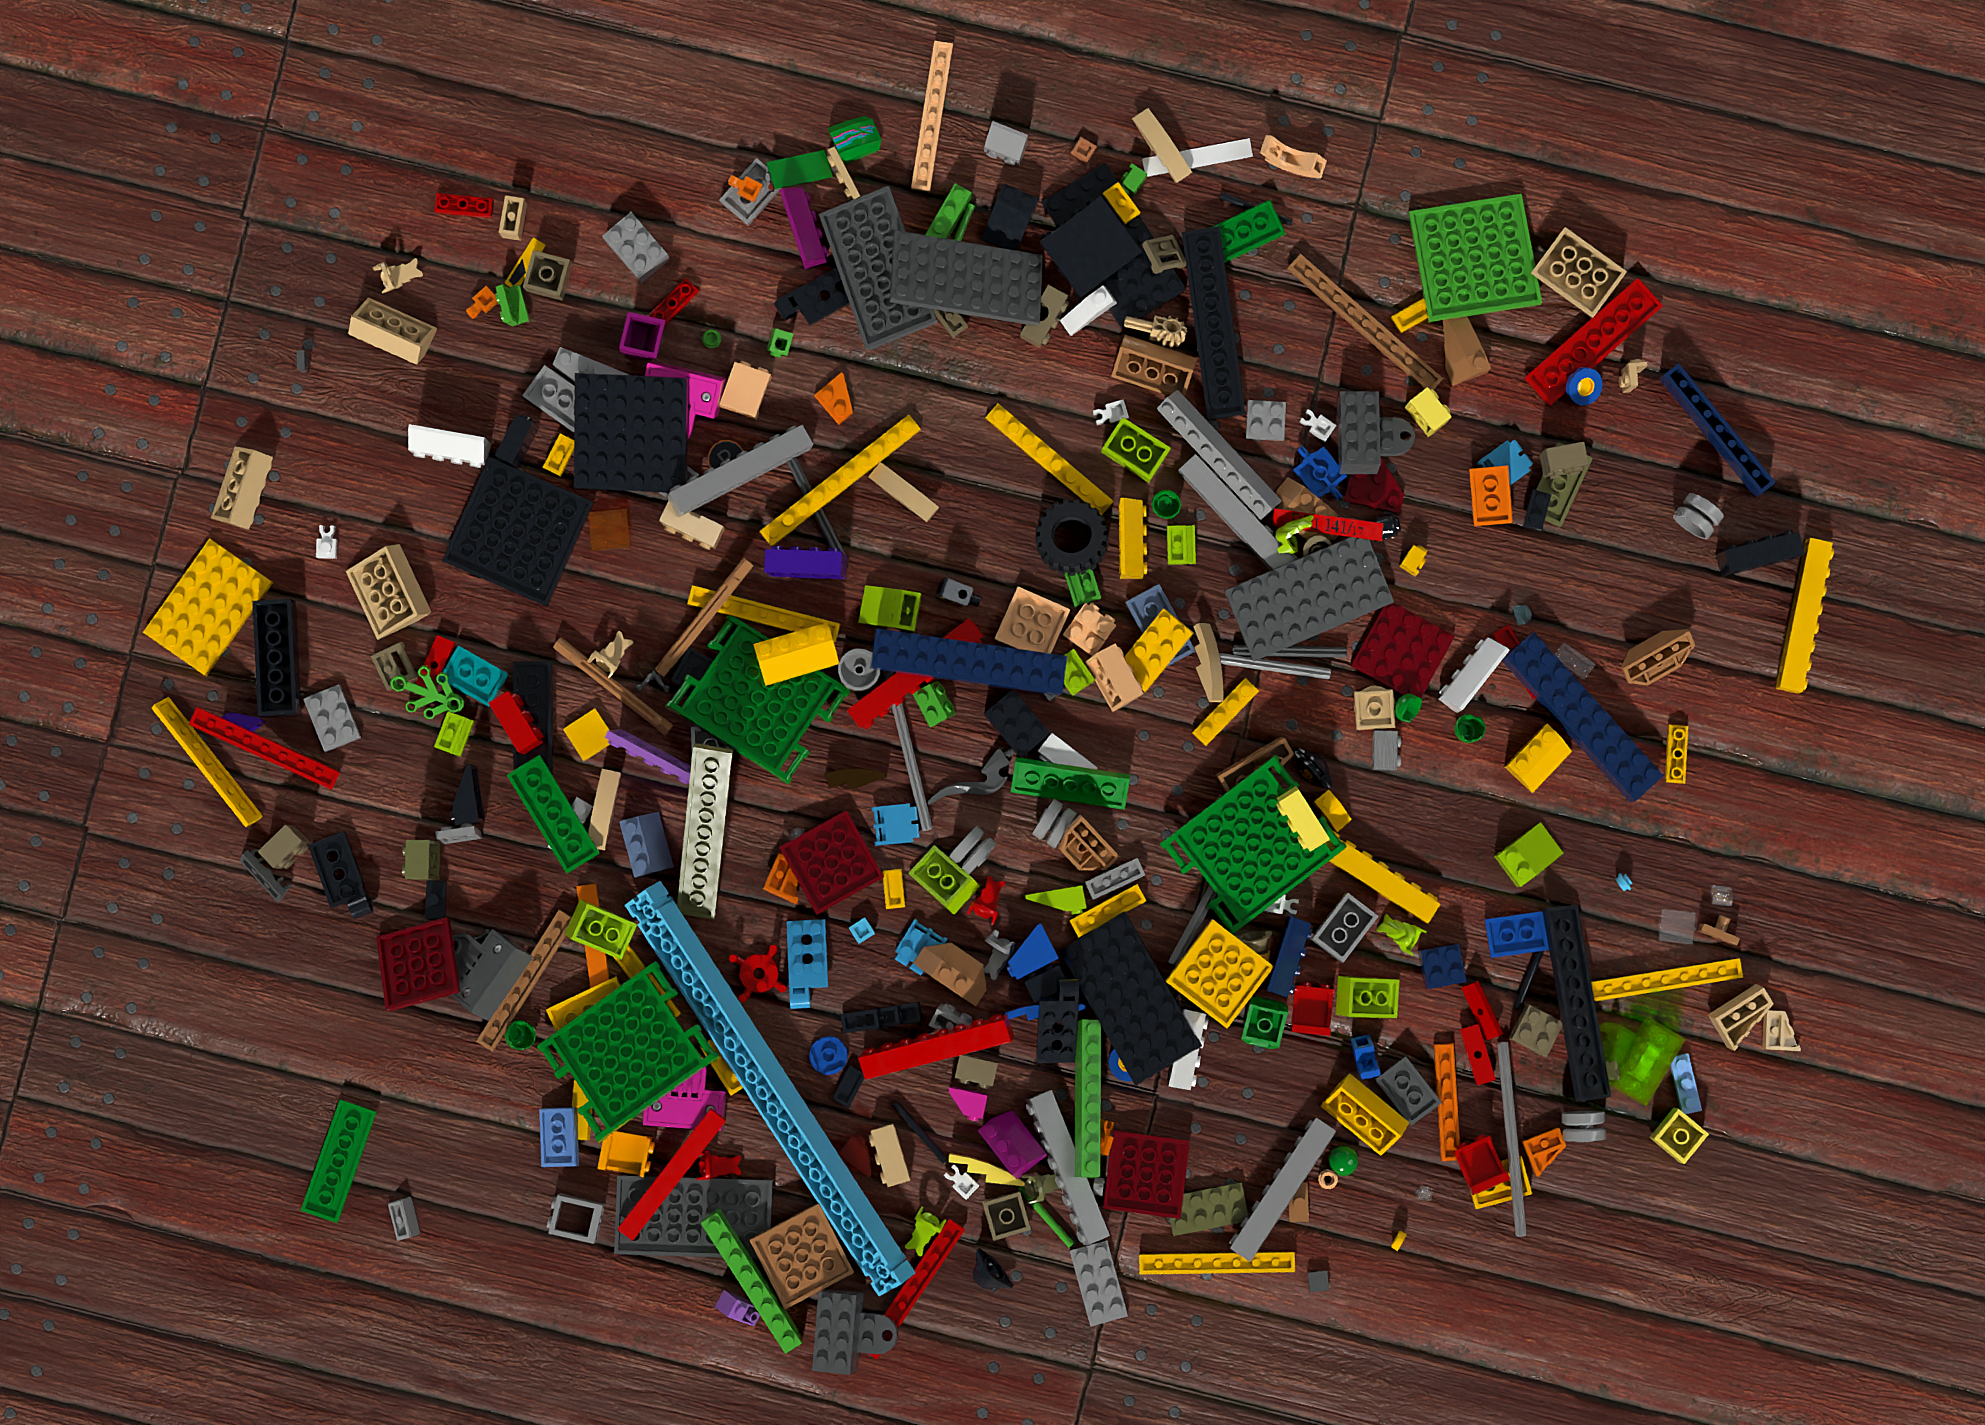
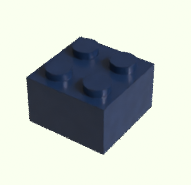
(1442, 966)

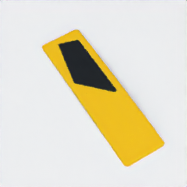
(519, 271)

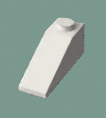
(1088, 310)
(1058, 752)

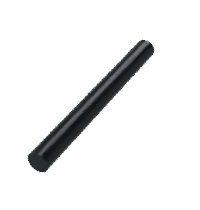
(1248, 205)
(1528, 980)
(920, 1132)

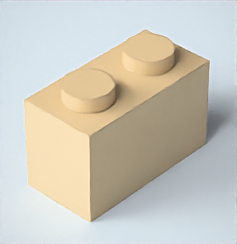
(513, 218)

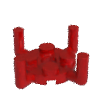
(747, 973)

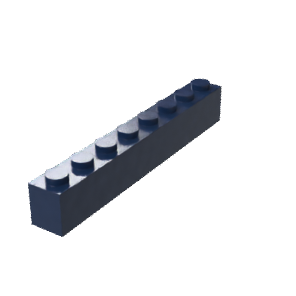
(1717, 430)

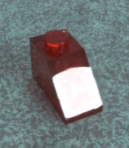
(857, 1154)

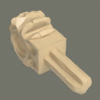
(1162, 330)

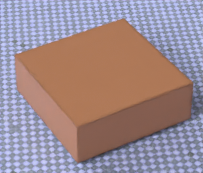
(1083, 149)

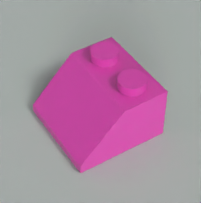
(970, 1102)

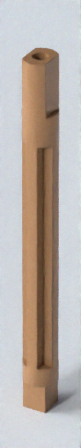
(704, 616)
(613, 686)

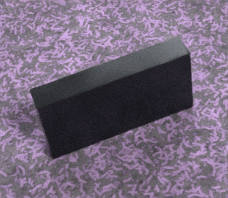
(849, 1086)

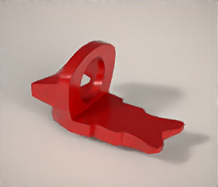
(985, 905)
(714, 1166)

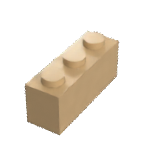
(889, 1155)

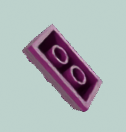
(1012, 1143)

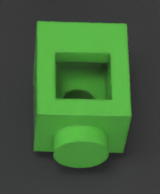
(1133, 180)
(784, 337)

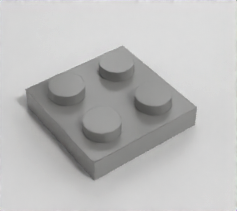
(1265, 420)
(464, 833)

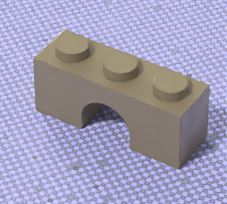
(1054, 302)

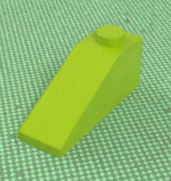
(1065, 899)

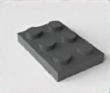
(1408, 1090)

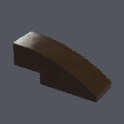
(854, 777)

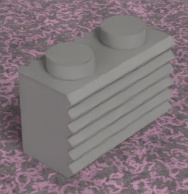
(1385, 750)

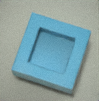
(861, 930)

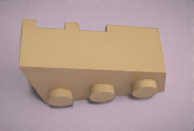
(692, 527)
(1740, 1014)

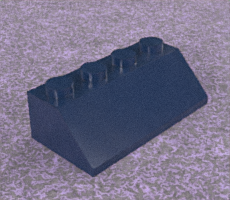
(1287, 956)

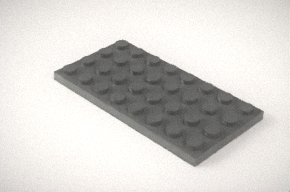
(862, 248)
(966, 278)
(1308, 596)
(677, 1225)

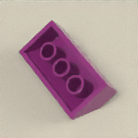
(803, 227)

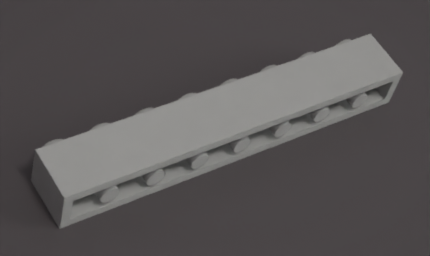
(1219, 454)
(740, 470)
(1234, 513)
(1061, 1154)
(1282, 1190)

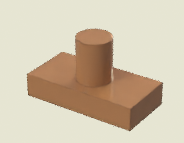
(1719, 931)
(1298, 1205)

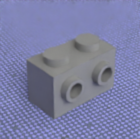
(948, 1017)

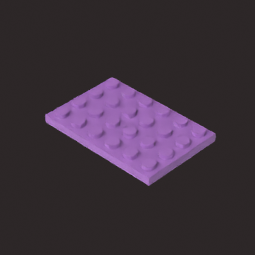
(651, 754)

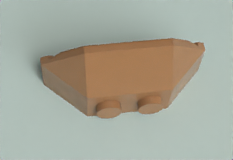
(1300, 499)
(1657, 656)
(1086, 847)
(954, 970)

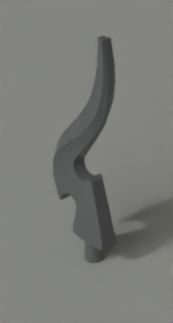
(991, 785)

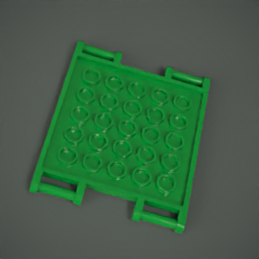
(747, 714)
(1248, 847)
(627, 1051)

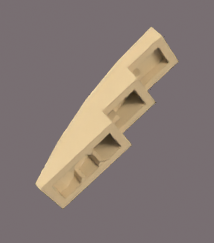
(1162, 145)
(903, 492)
(1210, 668)
(603, 807)

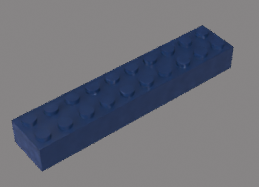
(968, 662)
(1582, 717)

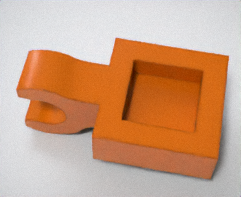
(747, 188)
(483, 300)
(1105, 1138)

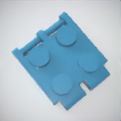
(1508, 455)
(896, 824)
(914, 942)

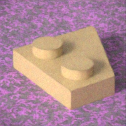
(1778, 1032)

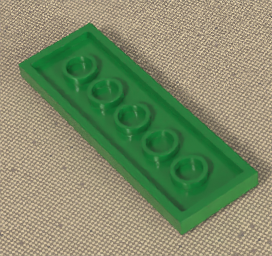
(1070, 783)
(553, 814)
(339, 1161)

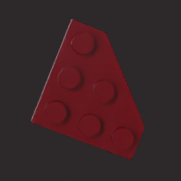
(1375, 490)

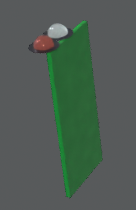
(798, 170)

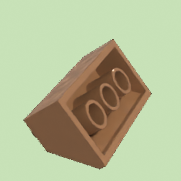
(1153, 366)

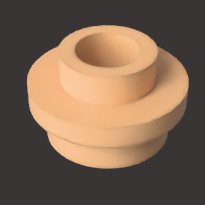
(1334, 1179)

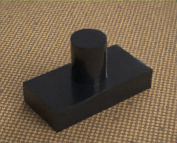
(435, 899)

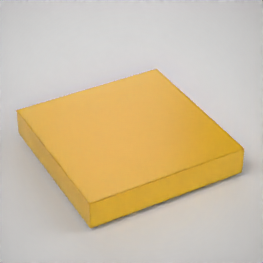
(588, 734)

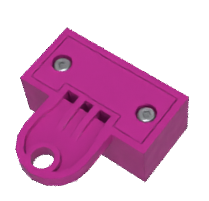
(703, 389)
(686, 1104)

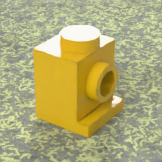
(1414, 559)

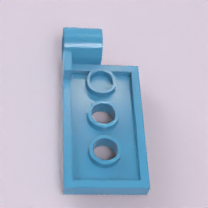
(803, 975)

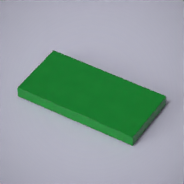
(1249, 230)

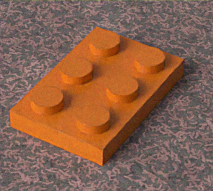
(1491, 495)

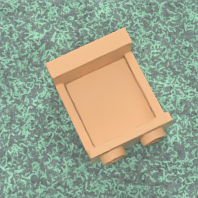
(745, 389)

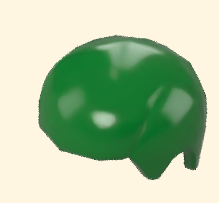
(1166, 504)
(1407, 707)
(1469, 728)
(520, 1035)
(1343, 1160)

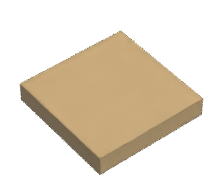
(1374, 709)

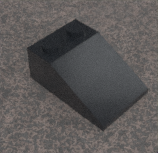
(1010, 218)
(468, 801)

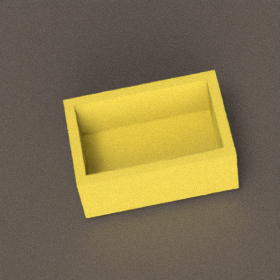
(1302, 819)

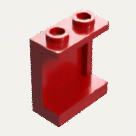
(1312, 1009)
(1480, 1164)

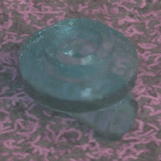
(1522, 614)

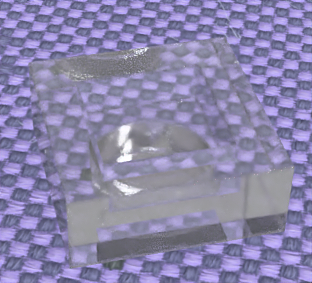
(1721, 895)

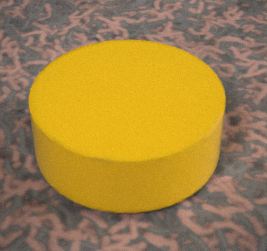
(1398, 1240)

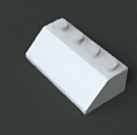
(448, 445)
(1473, 674)
(1182, 1072)

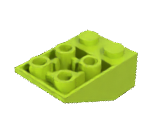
(890, 608)

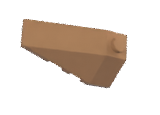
(1463, 351)

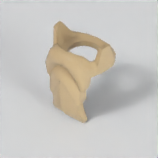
(394, 277)
(609, 658)

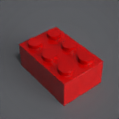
(516, 722)

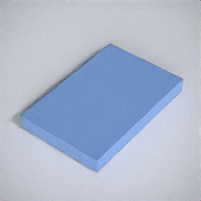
(559, 1137)

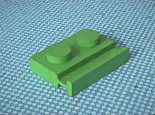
(1083, 588)

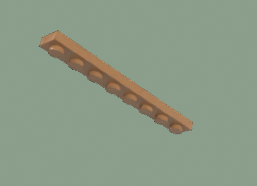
(524, 985)

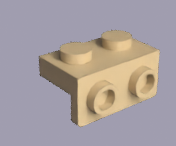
(1628, 378)

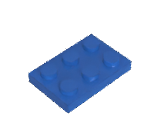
(1516, 934)

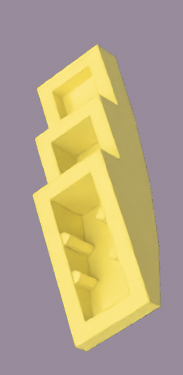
(993, 1173)

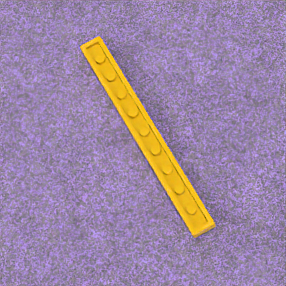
(840, 480)

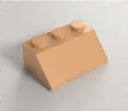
(1114, 677)

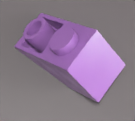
(737, 1308)

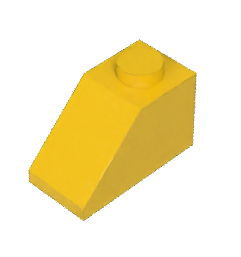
(1332, 810)

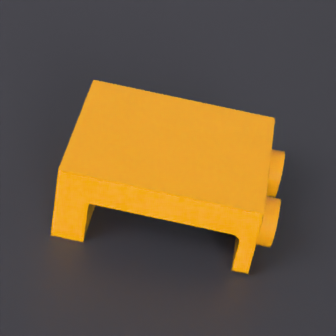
(626, 1153)

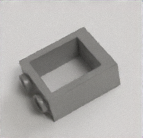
(595, 1222)

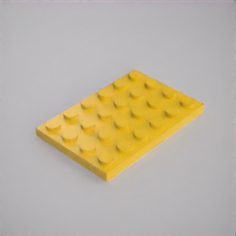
(207, 607)

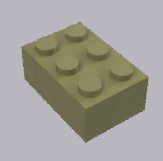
(421, 860)

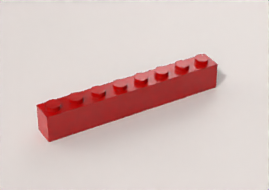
(900, 684)
(936, 1047)

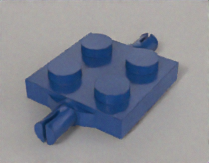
(1319, 472)

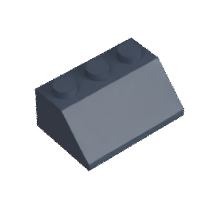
(646, 844)

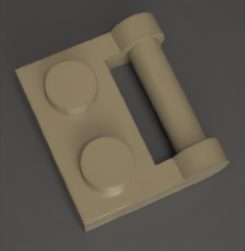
(1162, 248)
(388, 667)

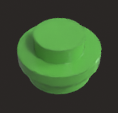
(711, 339)

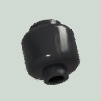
(1391, 525)

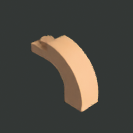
(1292, 160)

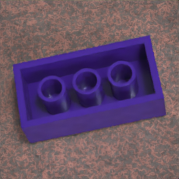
(805, 563)

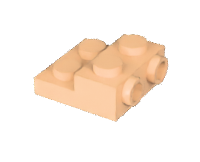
(1090, 629)

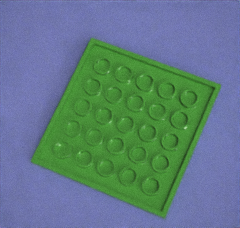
(1474, 257)

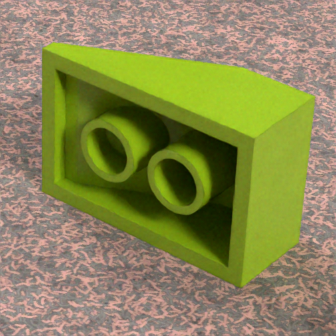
(1528, 855)
(944, 879)
(600, 929)
(1367, 997)

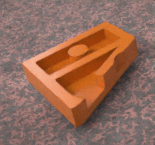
(835, 399)
(782, 880)
(1543, 1149)

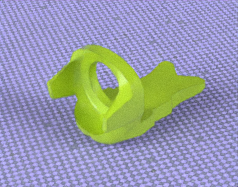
(1286, 534)
(1402, 933)
(926, 1226)

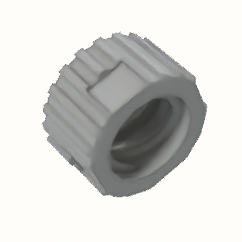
(1098, 1187)

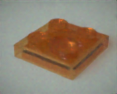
(609, 530)

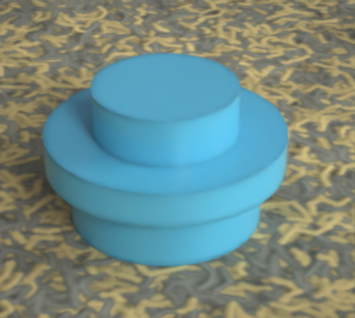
(1624, 882)

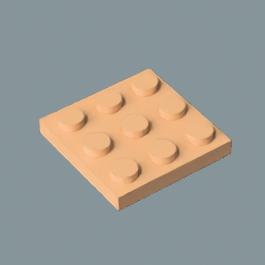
(1032, 622)

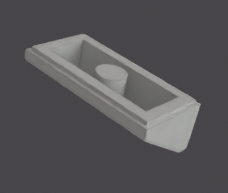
(404, 1218)

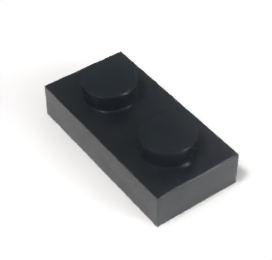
(1536, 510)

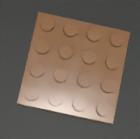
(801, 1256)

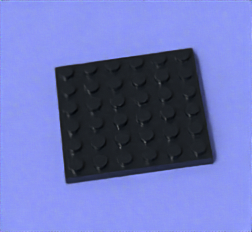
(630, 432)
(518, 531)

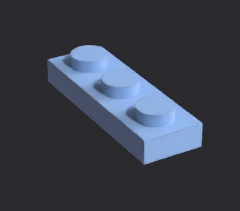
(1685, 1084)

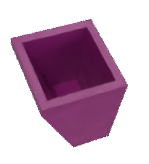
(641, 337)

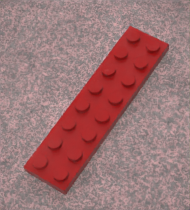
(1594, 340)

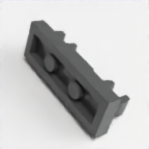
(264, 875)

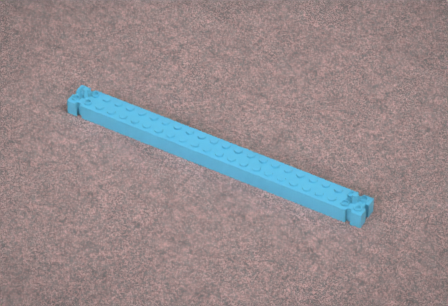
(770, 1089)

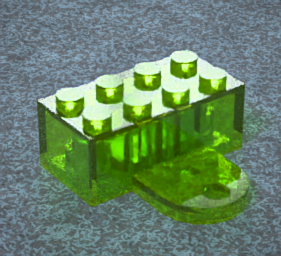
(1640, 1057)

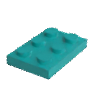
(474, 676)

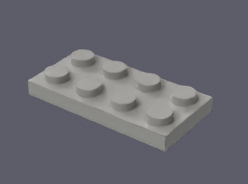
(1098, 1283)

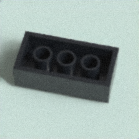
(1760, 553)

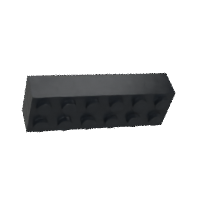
(276, 658)

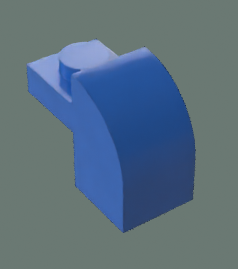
(1365, 1057)

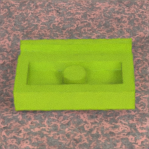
(1181, 545)
(1076, 673)
(454, 734)

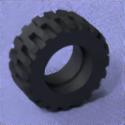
(1068, 513)

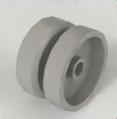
(1698, 516)
(847, 671)
(1055, 824)
(975, 852)
(1583, 1126)

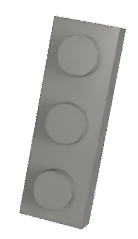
(1115, 878)

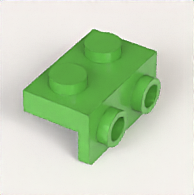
(512, 305)
(934, 703)

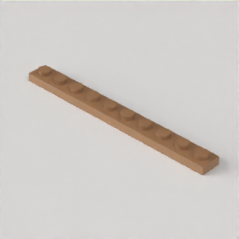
(1364, 323)

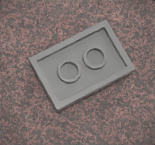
(742, 207)
(332, 718)

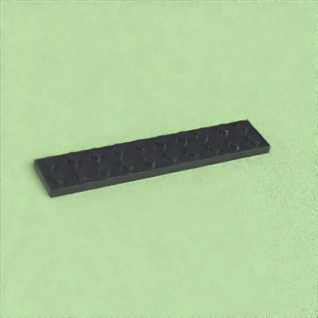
(1213, 323)
(1576, 1003)

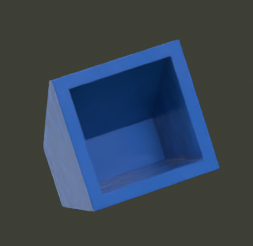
(1032, 954)

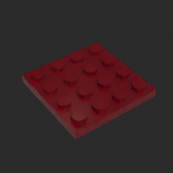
(1402, 650)
(831, 862)
(418, 964)
(1146, 1174)

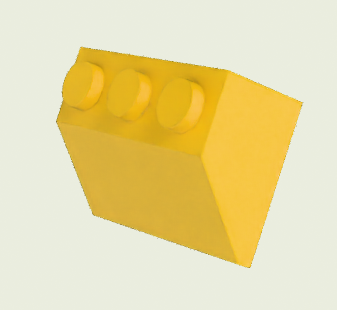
(1538, 758)

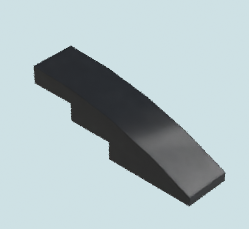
(881, 1017)

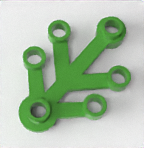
(431, 694)

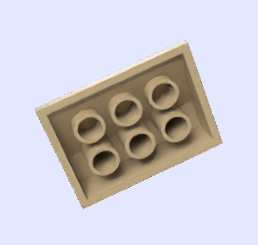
(1578, 272)
(388, 591)

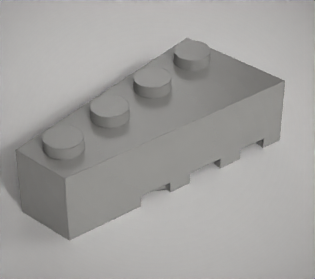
(571, 363)

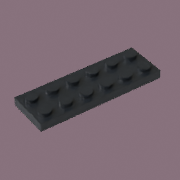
(534, 685)

